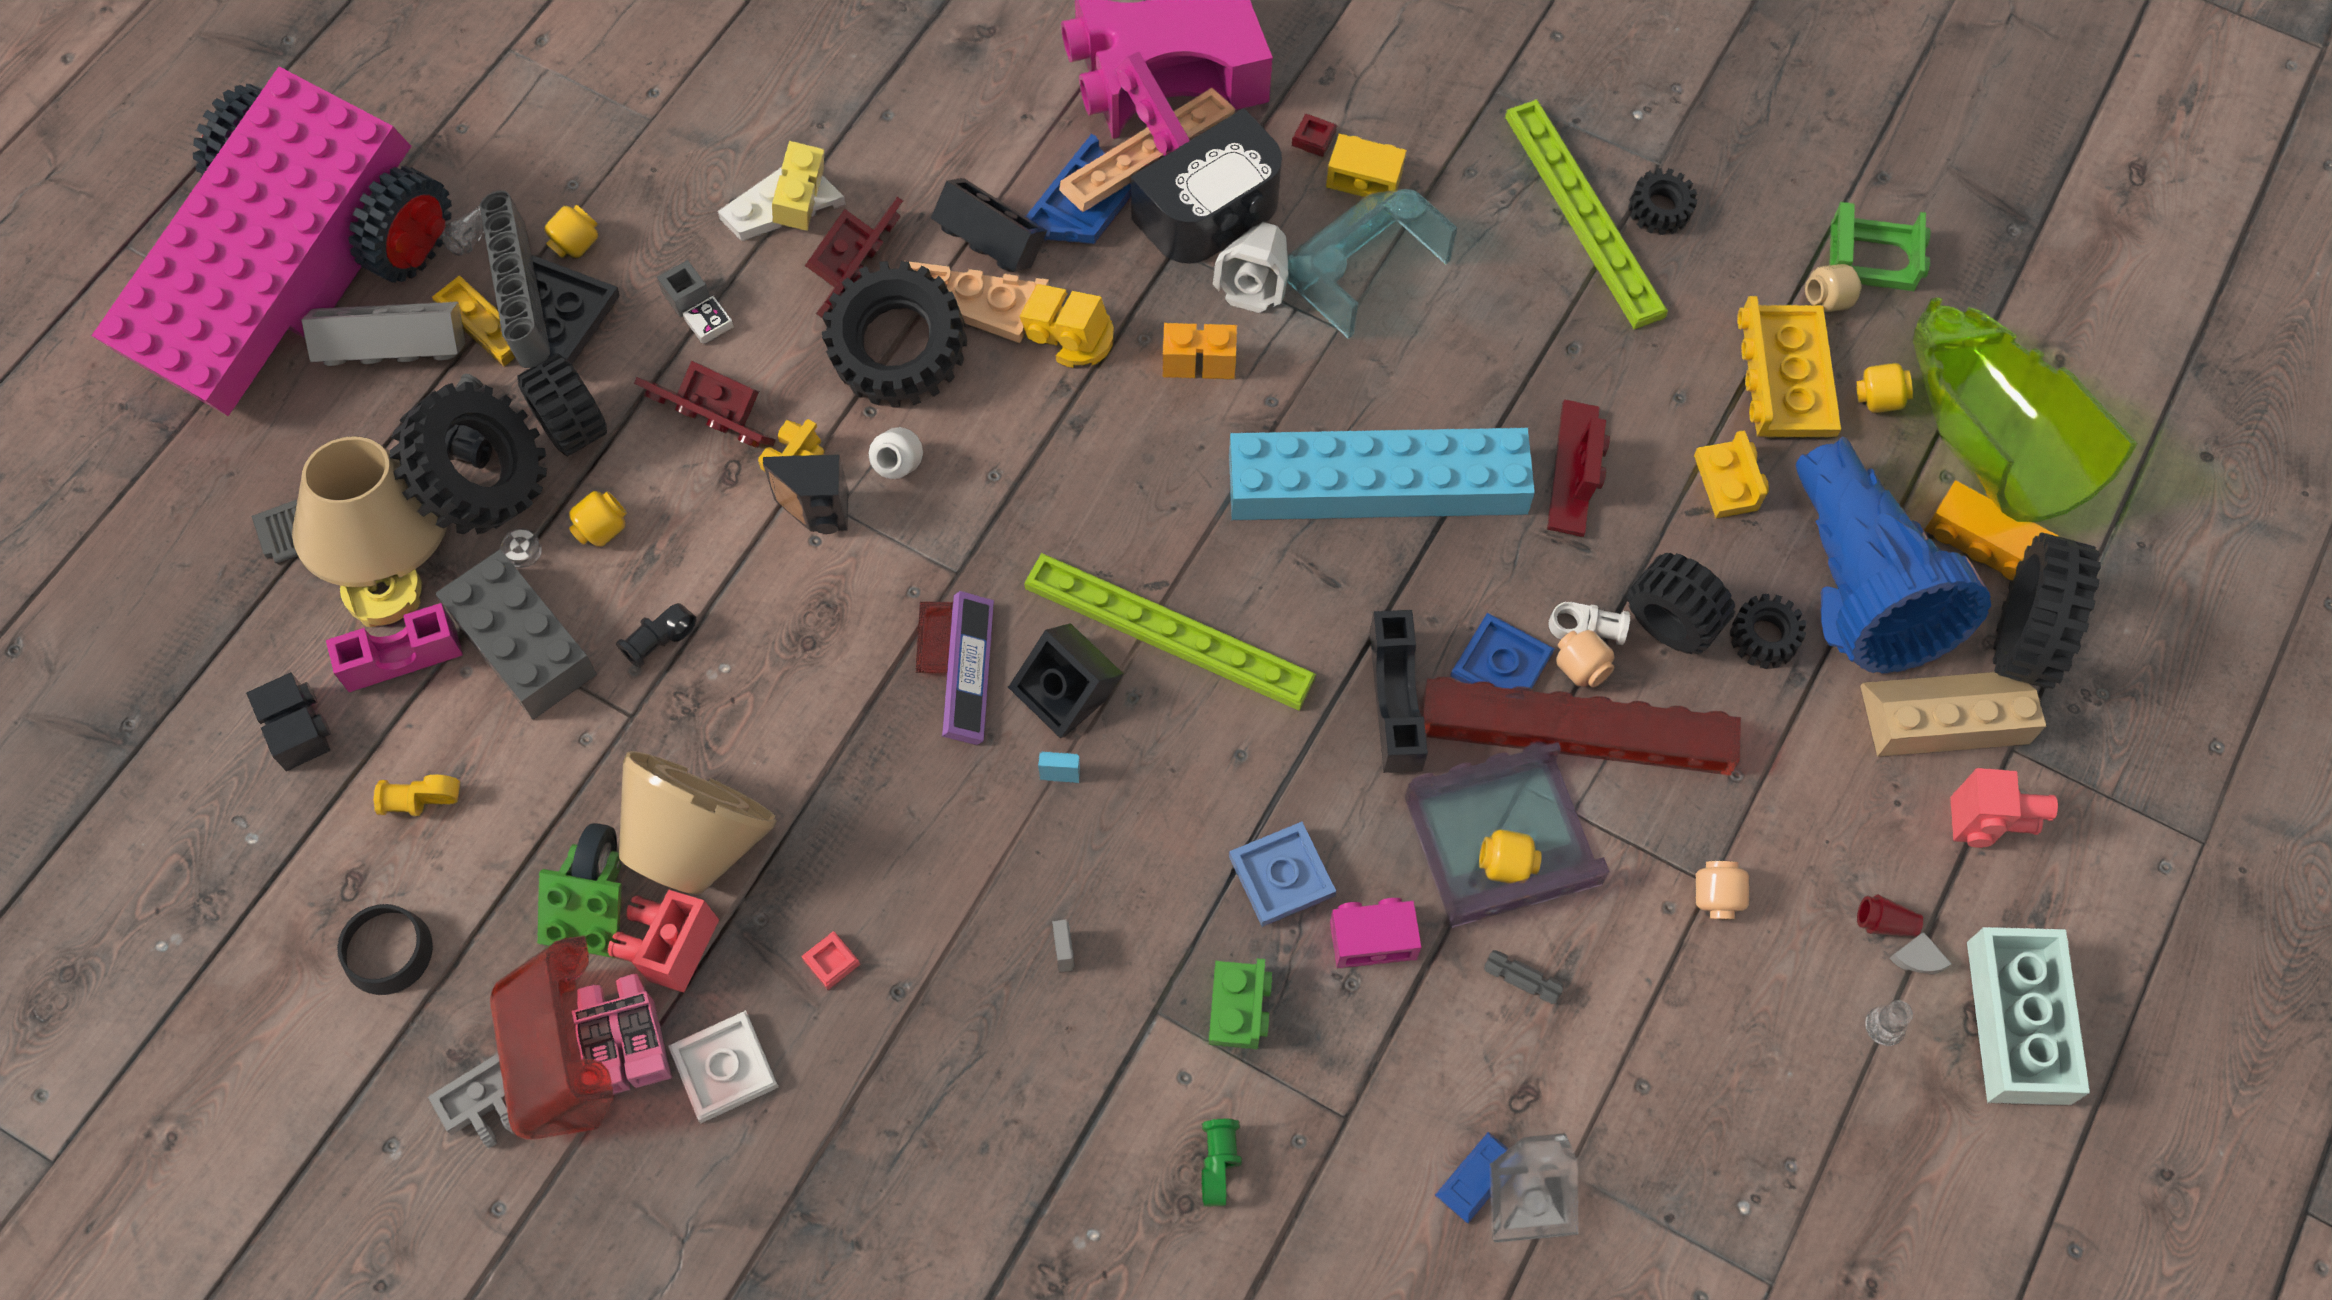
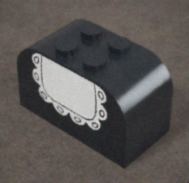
(1209, 190)

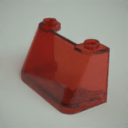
(540, 1081)

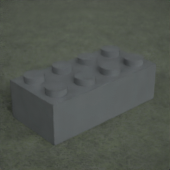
(516, 634)

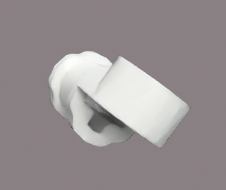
(1603, 623)

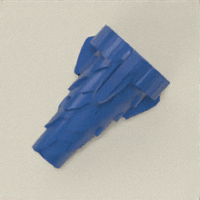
(1896, 590)

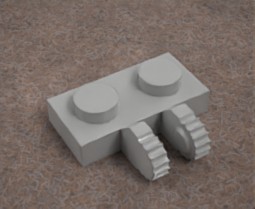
(472, 1097)

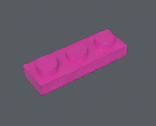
(1151, 104)

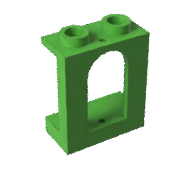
(1910, 238)

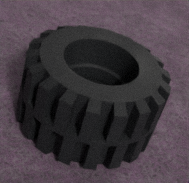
(562, 404)
(1681, 603)

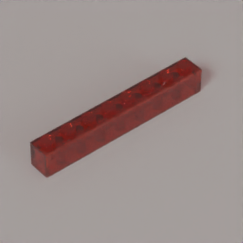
(1582, 726)

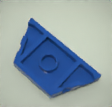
(1063, 218)

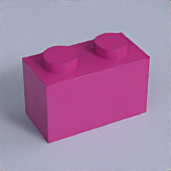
(1375, 933)

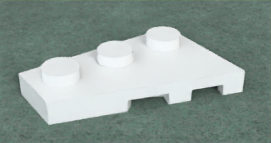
(752, 211)

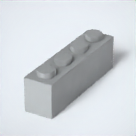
(384, 332)

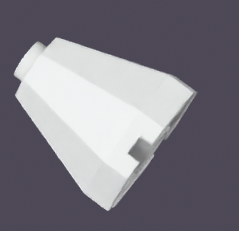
(1254, 268)

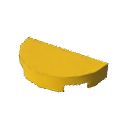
(1101, 350)

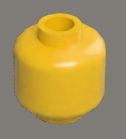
(571, 232)
(1885, 388)
(597, 518)
(1509, 856)

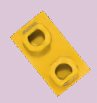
(799, 439)

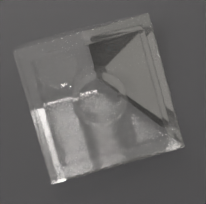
(1535, 1190)

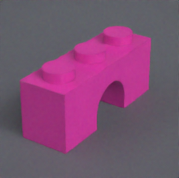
(368, 659)

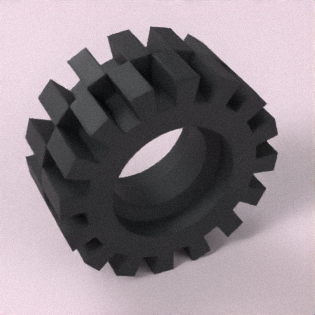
(1667, 186)
(1773, 612)

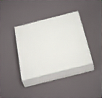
(723, 1067)

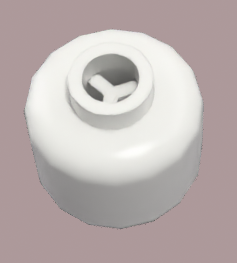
(895, 453)

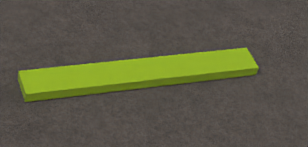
(1586, 214)
(1170, 631)

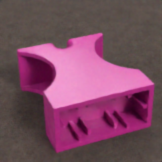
(1182, 43)

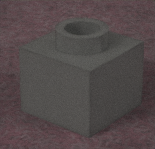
(683, 287)

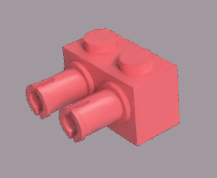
(1992, 804)
(674, 941)

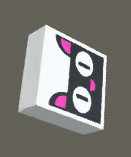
(708, 320)

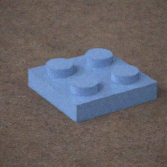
(1282, 874)

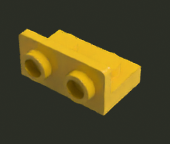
(1732, 476)

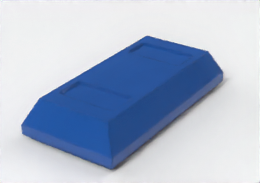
(1470, 1183)

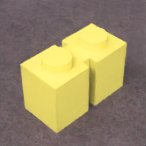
(794, 193)

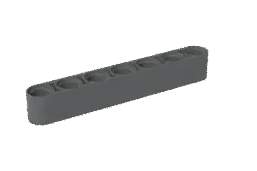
(514, 280)

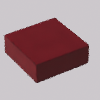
(1314, 135)

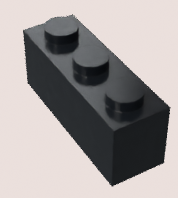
(988, 225)

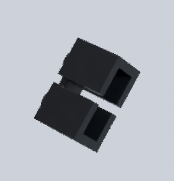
(290, 721)

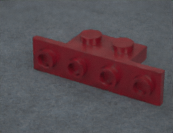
(846, 247)
(714, 397)
(1577, 466)

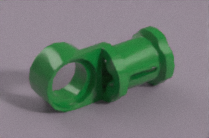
(1221, 1155)

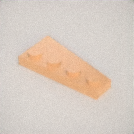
(988, 300)

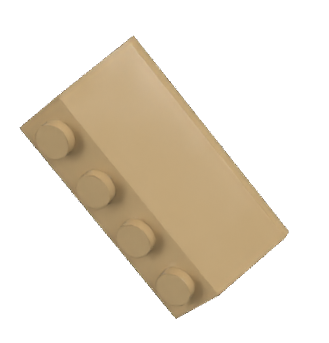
(1951, 713)

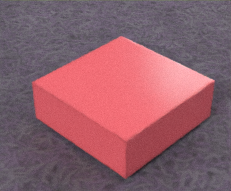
(830, 960)

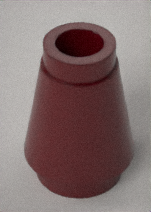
(1887, 917)

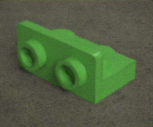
(1237, 1004)

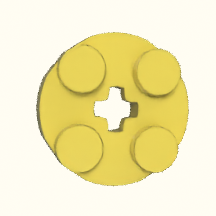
(387, 607)

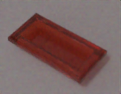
(933, 637)

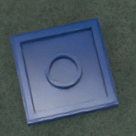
(1502, 656)

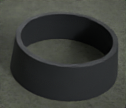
(405, 976)

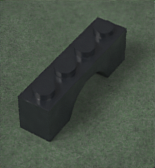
(1395, 687)

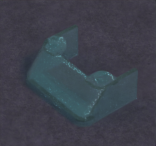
(1322, 258)

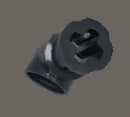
(672, 625)

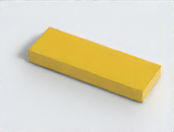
(478, 318)

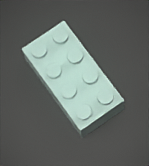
(2027, 1016)

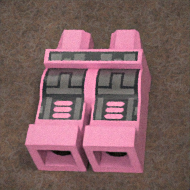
(620, 1023)

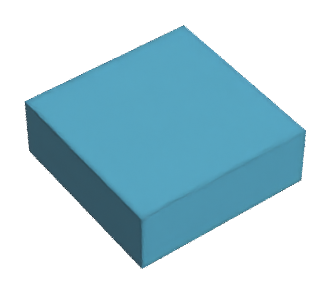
(1059, 767)

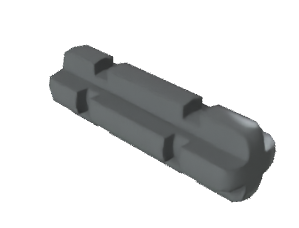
(1524, 977)

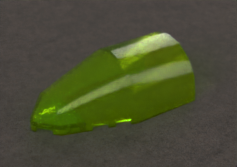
(2013, 419)

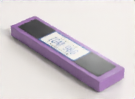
(968, 668)

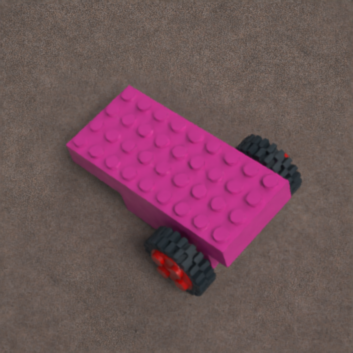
(277, 226)

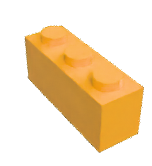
(1981, 530)

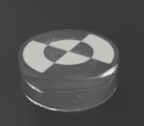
(521, 547)

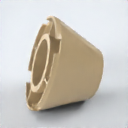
(355, 519)
(683, 825)

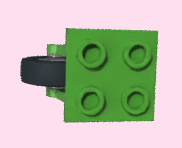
(583, 893)

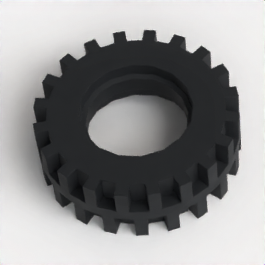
(878, 294)
(433, 476)
(2046, 610)

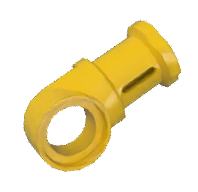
(413, 796)

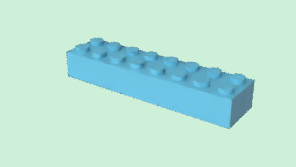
(1380, 473)

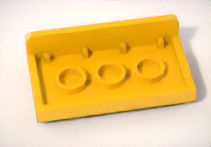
(1788, 370)

